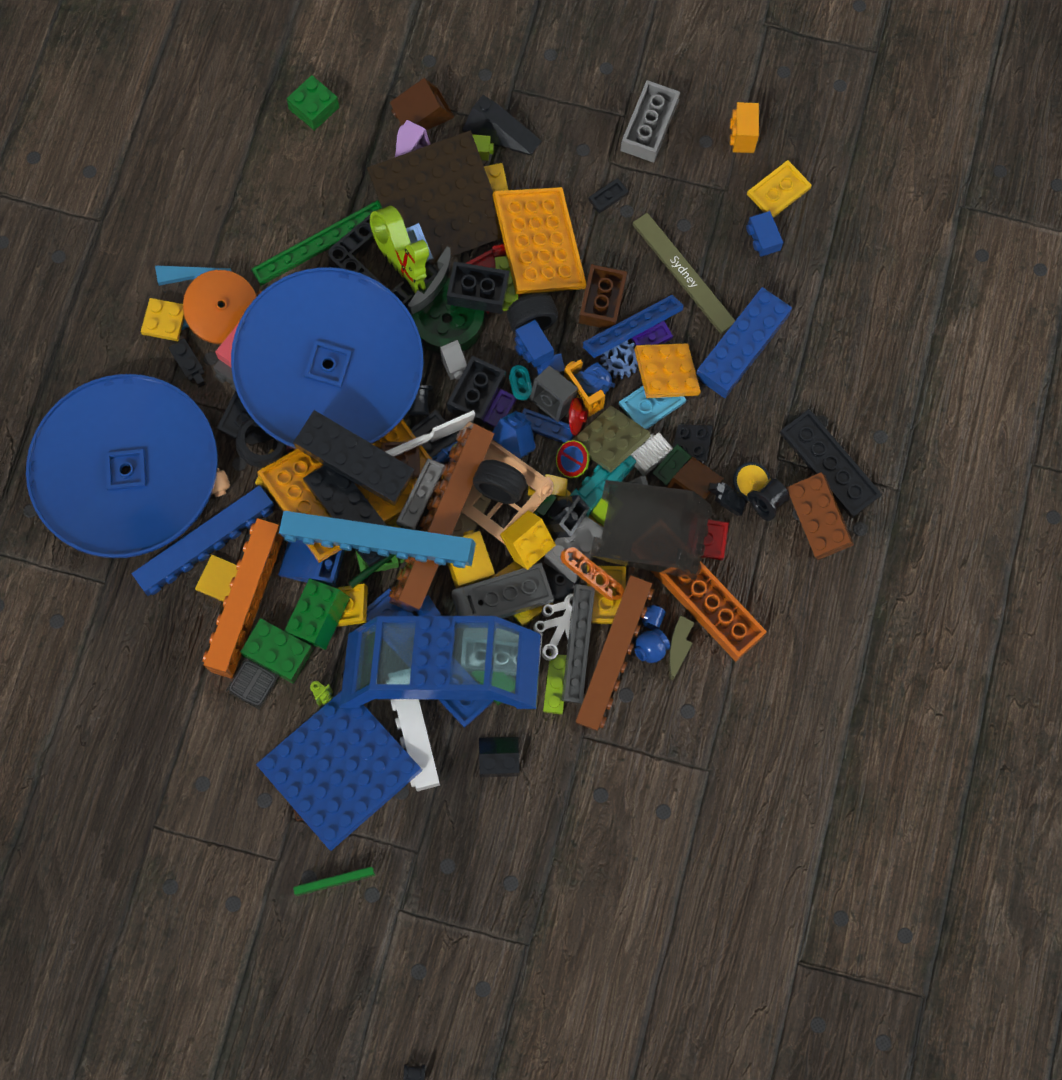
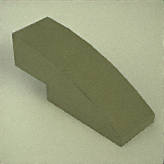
(679, 645)

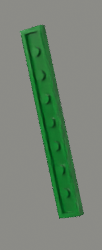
(310, 247)

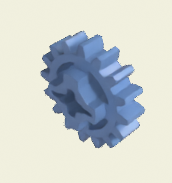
(618, 366)

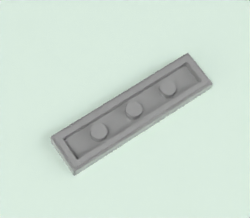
(420, 495)

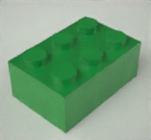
(317, 614)
(277, 651)

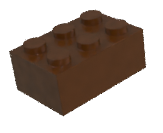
(602, 297)

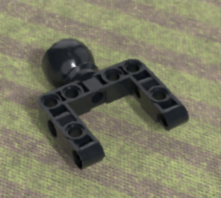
(353, 243)

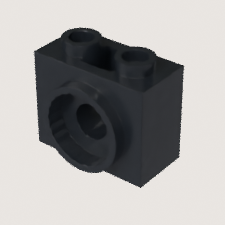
(565, 516)

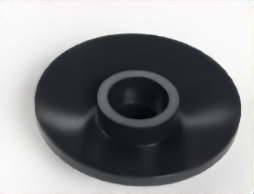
(559, 590)

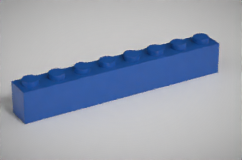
(203, 541)

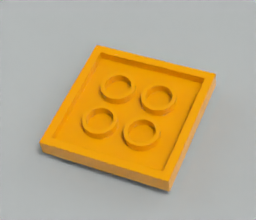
(667, 370)

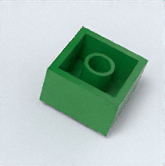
(313, 102)

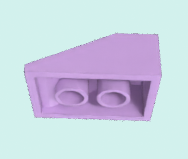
(410, 138)

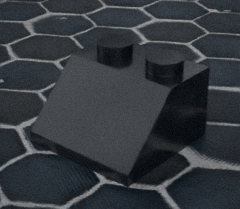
(499, 757)

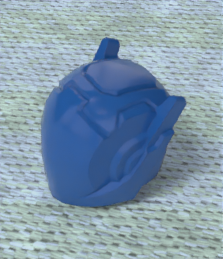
(595, 379)

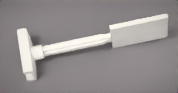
(437, 433)

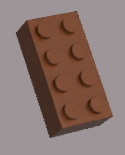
(820, 516)

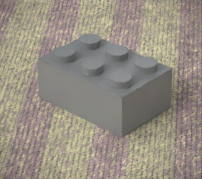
(582, 540)

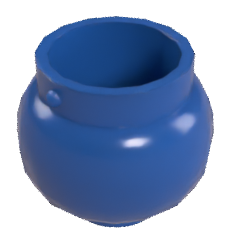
(651, 646)

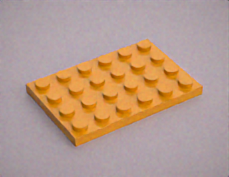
(539, 240)

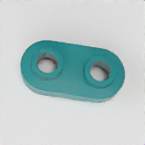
(520, 386)

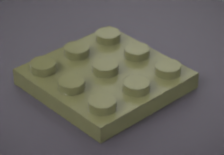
(612, 438)

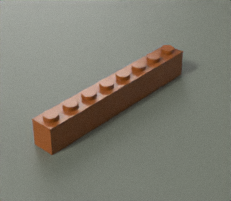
(614, 652)

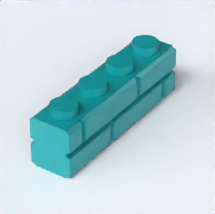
(593, 486)

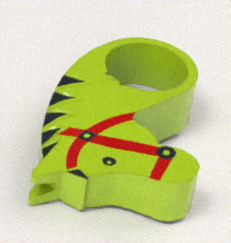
(395, 245)

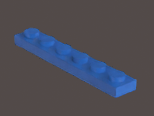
(632, 326)

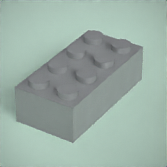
(650, 121)

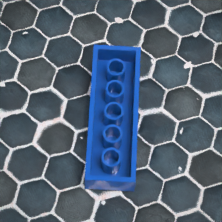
(743, 342)

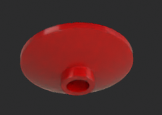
(576, 416)

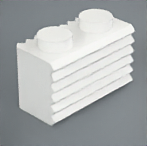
(651, 453)

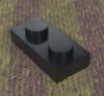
(608, 195)

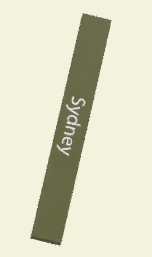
(684, 273)

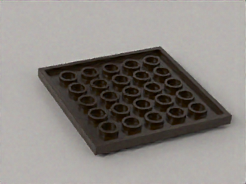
(443, 192)

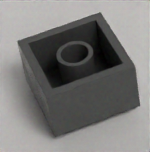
(553, 393)

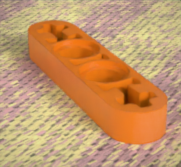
(590, 577)

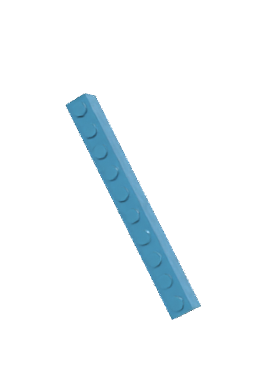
(377, 538)

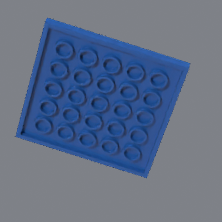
(338, 769)

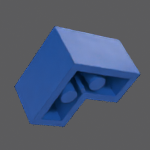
(533, 344)

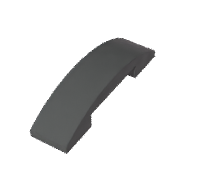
(421, 300)

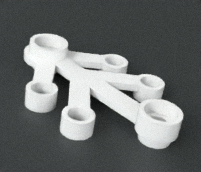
(562, 624)

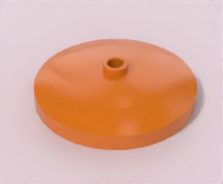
(202, 302)

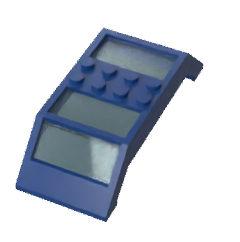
(441, 660)

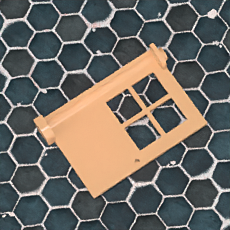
(538, 482)

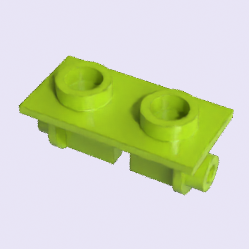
(321, 693)

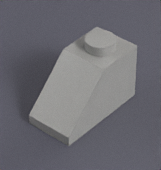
(453, 359)

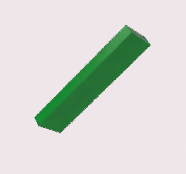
(334, 881)

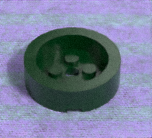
(435, 333)

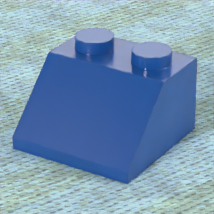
(515, 434)

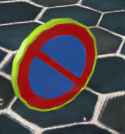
(572, 459)

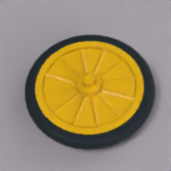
(749, 477)

